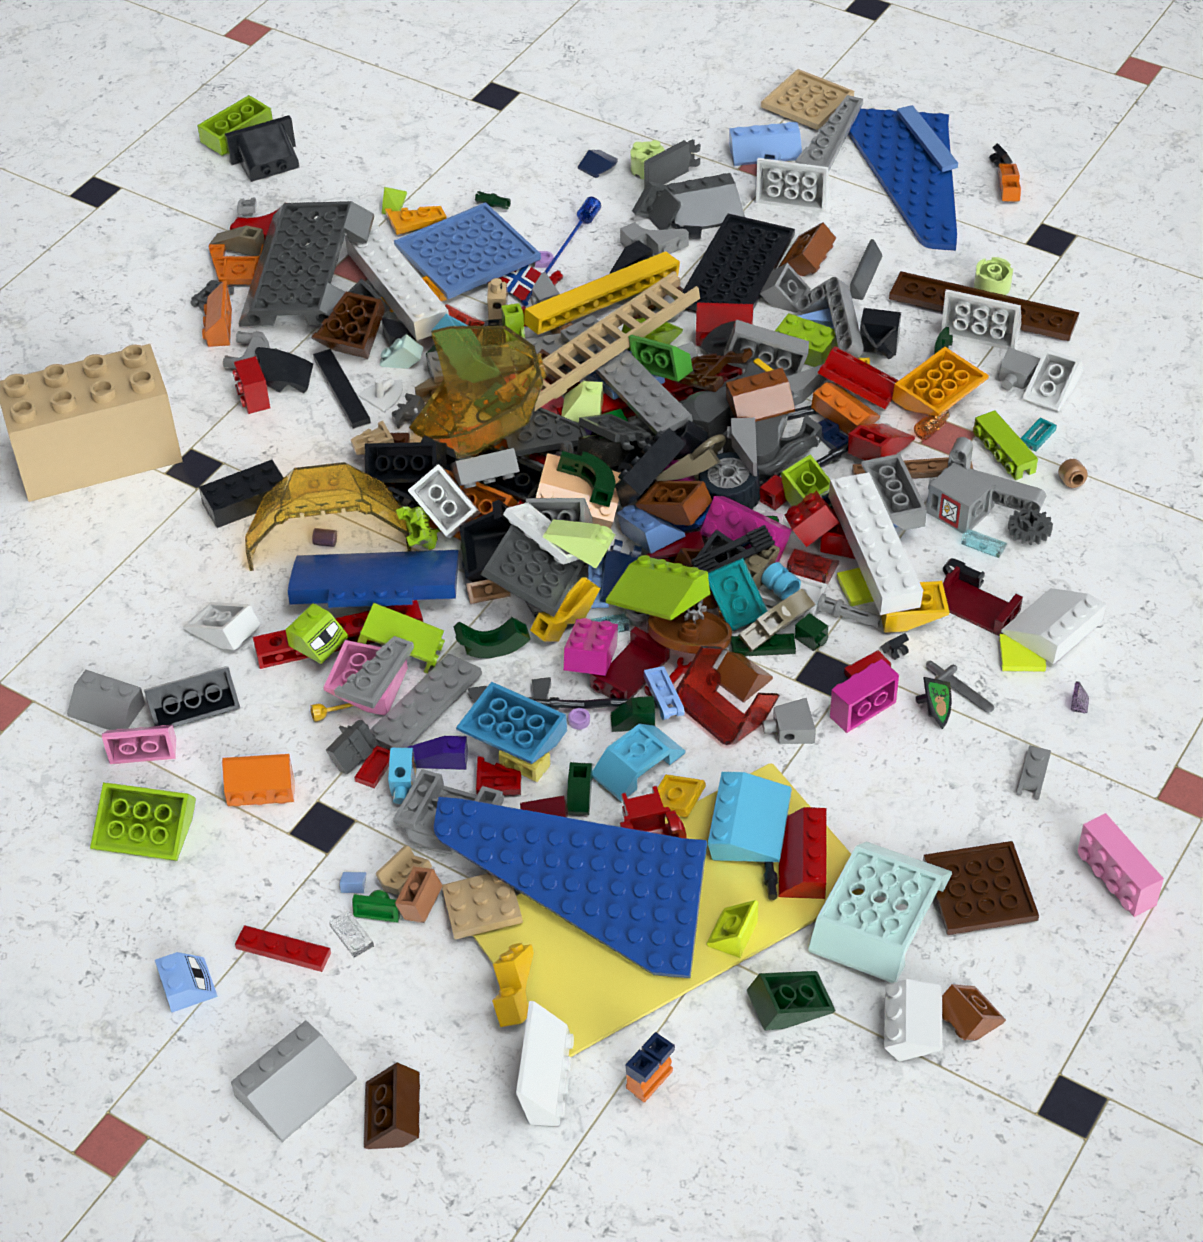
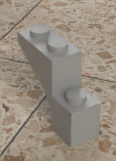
(658, 240)

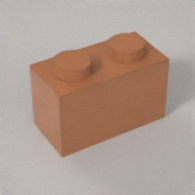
(418, 894)

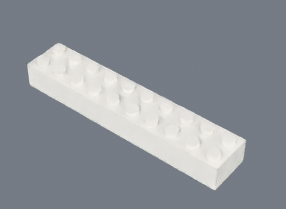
(397, 283)

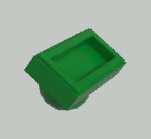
(375, 906)

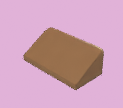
(485, 591)

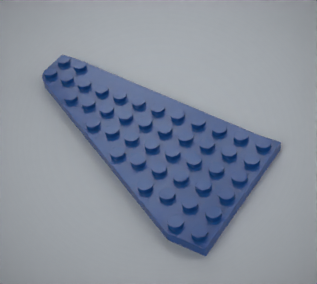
(609, 881)

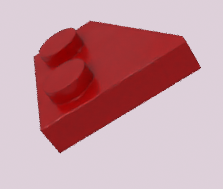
(497, 777)

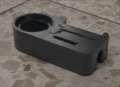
(966, 573)

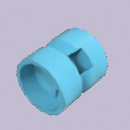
(780, 580)

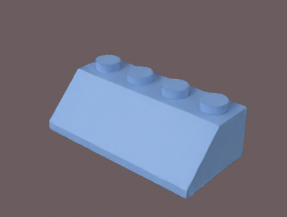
(748, 142)

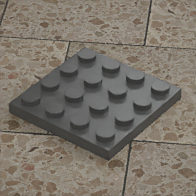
(530, 571)

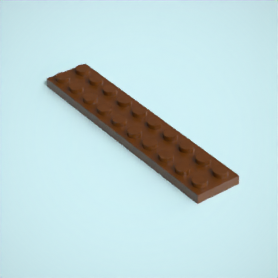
(1035, 316)

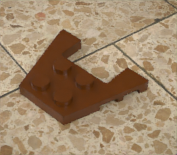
(707, 366)

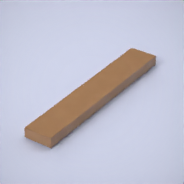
(918, 468)

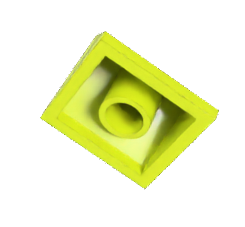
(734, 928)

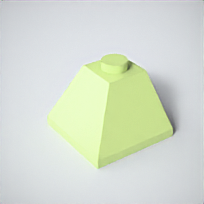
(583, 401)

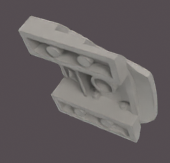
(420, 806)

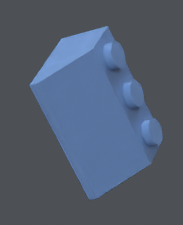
(647, 529)

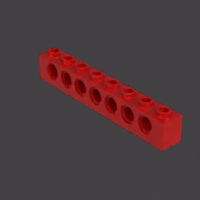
(274, 649)

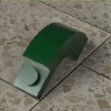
(592, 471)
(492, 643)

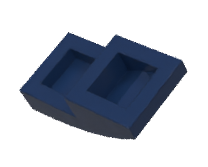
(831, 434)

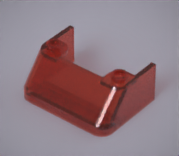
(711, 709)

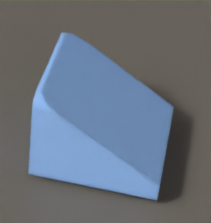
(353, 882)

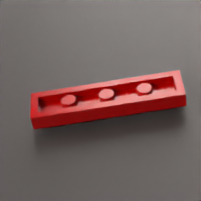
(283, 948)

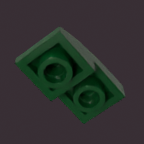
(943, 340)

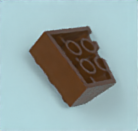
(352, 325)

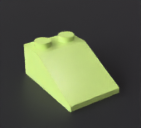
(581, 539)

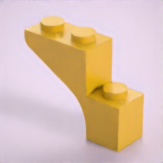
(575, 606)
(512, 975)

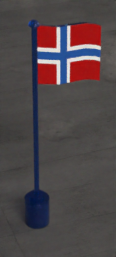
(522, 280)

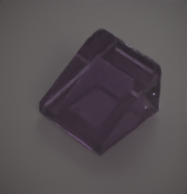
(1080, 699)

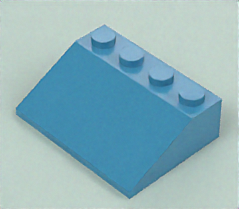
(514, 723)

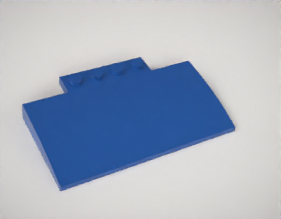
(373, 578)

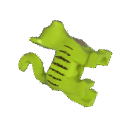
(418, 527)

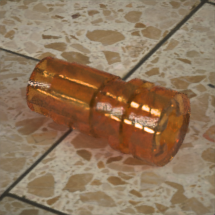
(930, 424)

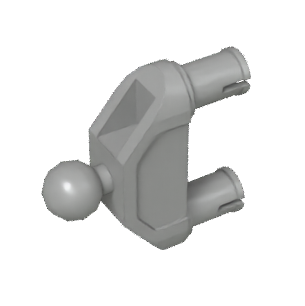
(254, 339)

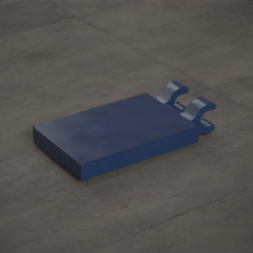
(615, 565)

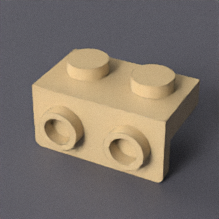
(396, 871)

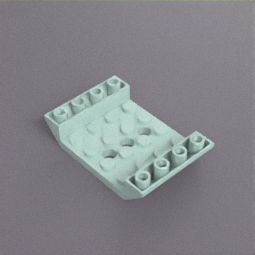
(871, 933)

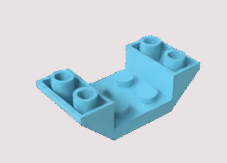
(632, 757)

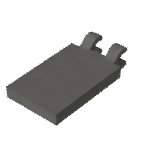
(671, 162)
(615, 429)

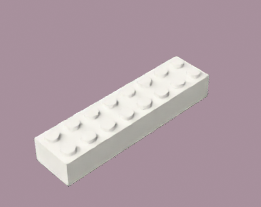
(875, 544)

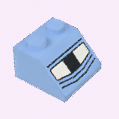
(185, 980)

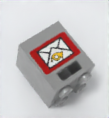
(960, 498)

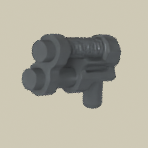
(199, 300)

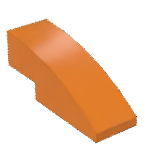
(1009, 182)

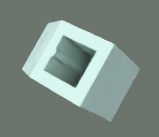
(402, 353)

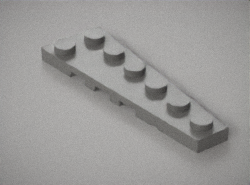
(829, 141)

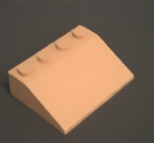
(563, 485)

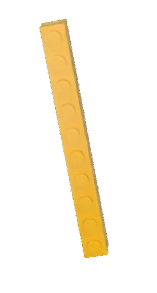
(599, 293)

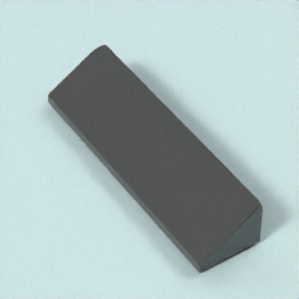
(865, 271)

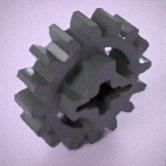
(1030, 526)

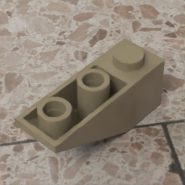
(242, 240)

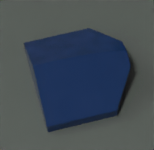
(597, 162)

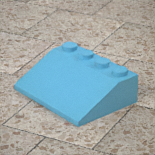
(748, 818)

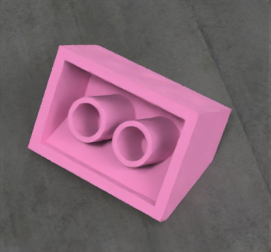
(140, 744)

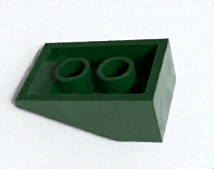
(789, 998)

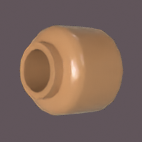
(1073, 473)

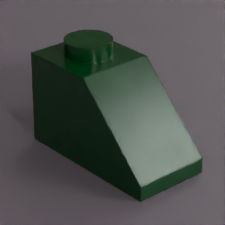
(633, 712)

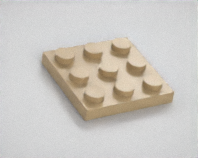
(480, 905)

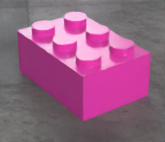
(590, 646)
(864, 695)

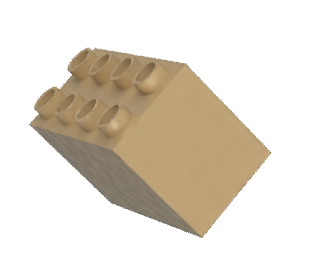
(89, 421)

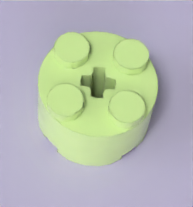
(642, 151)
(993, 275)

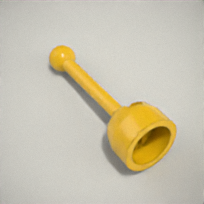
(319, 711)

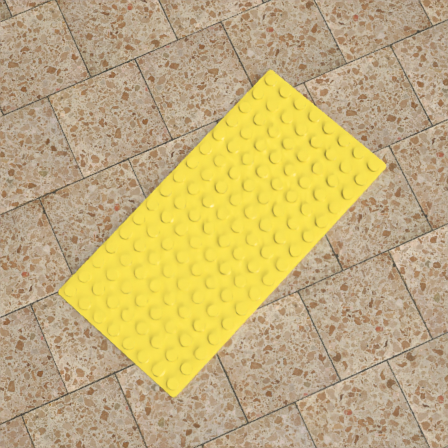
(602, 990)

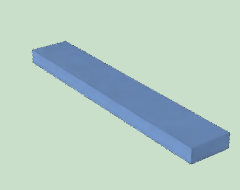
(927, 138)

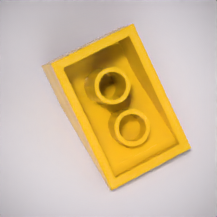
(932, 608)

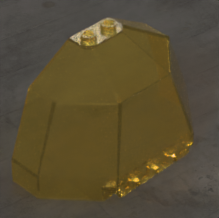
(490, 381)
(321, 489)

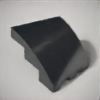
(284, 369)

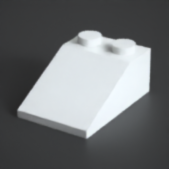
(1053, 380)
(224, 624)

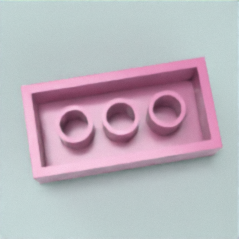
(1120, 865)

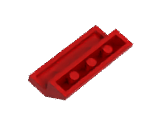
(858, 377)

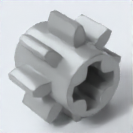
(695, 615)

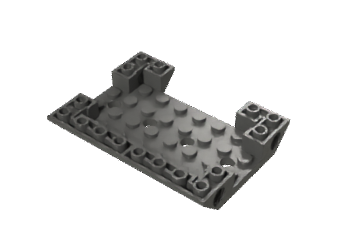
(286, 254)

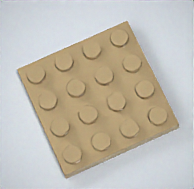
(806, 99)

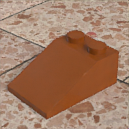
(676, 501)

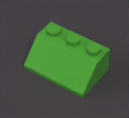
(661, 358)

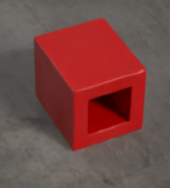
(773, 493)

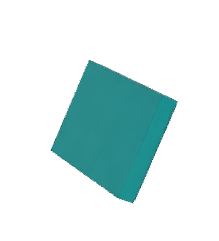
(736, 594)

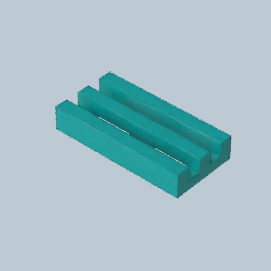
(1038, 440)

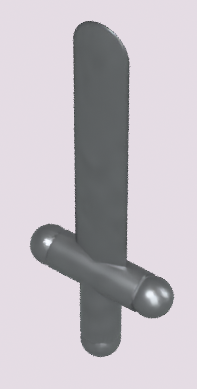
(958, 685)

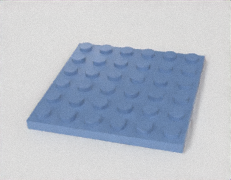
(467, 250)

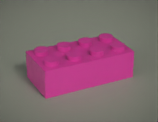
(736, 520)

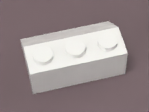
(912, 1019)

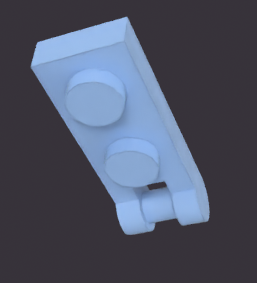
(663, 692)

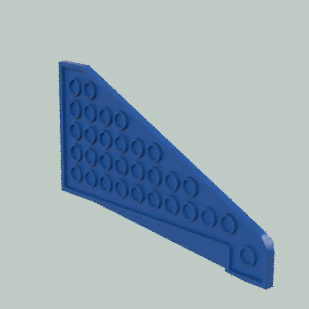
(909, 174)

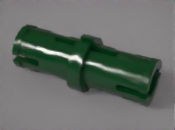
(492, 200)

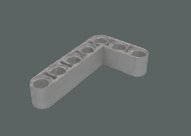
(837, 297)
(1008, 492)

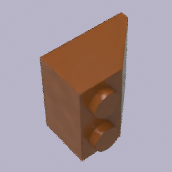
(969, 1012)

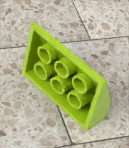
(659, 587)
(142, 821)

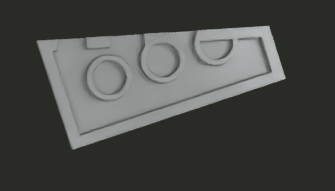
(376, 675)

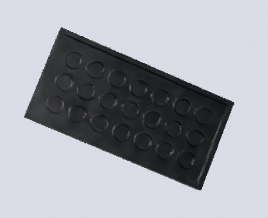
(739, 261)

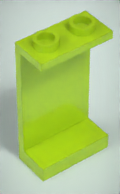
(386, 623)

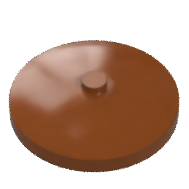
(689, 636)

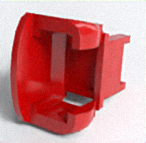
(648, 815)

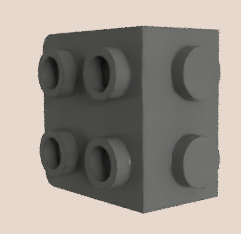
(658, 205)

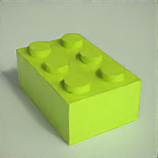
(820, 337)

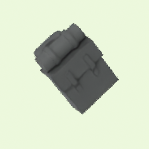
(352, 746)

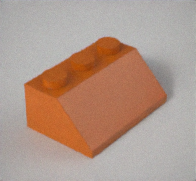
(218, 317)
(842, 407)
(258, 780)

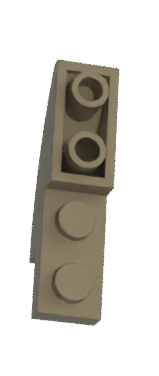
(776, 619)

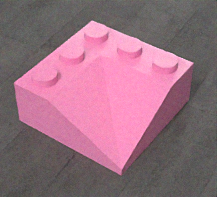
(350, 661)

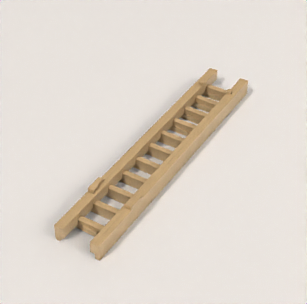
(610, 325)

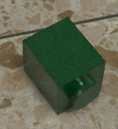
(811, 632)

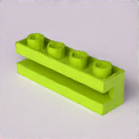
(1005, 444)

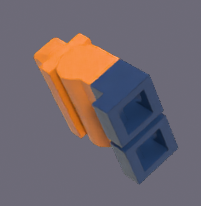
(649, 1067)

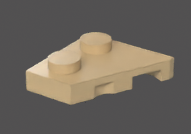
(378, 435)

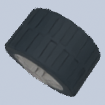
(732, 480)

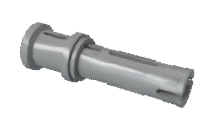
(839, 609)

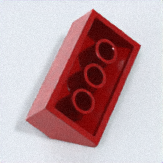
(804, 855)

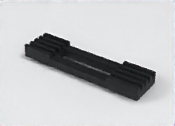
(758, 538)

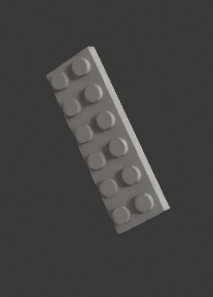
(425, 702)

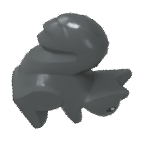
(409, 410)

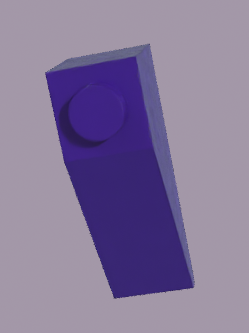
(442, 753)

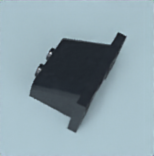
(264, 148)
(481, 540)

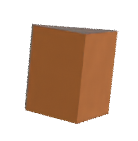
(742, 676)

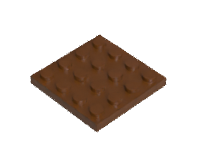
(984, 888)

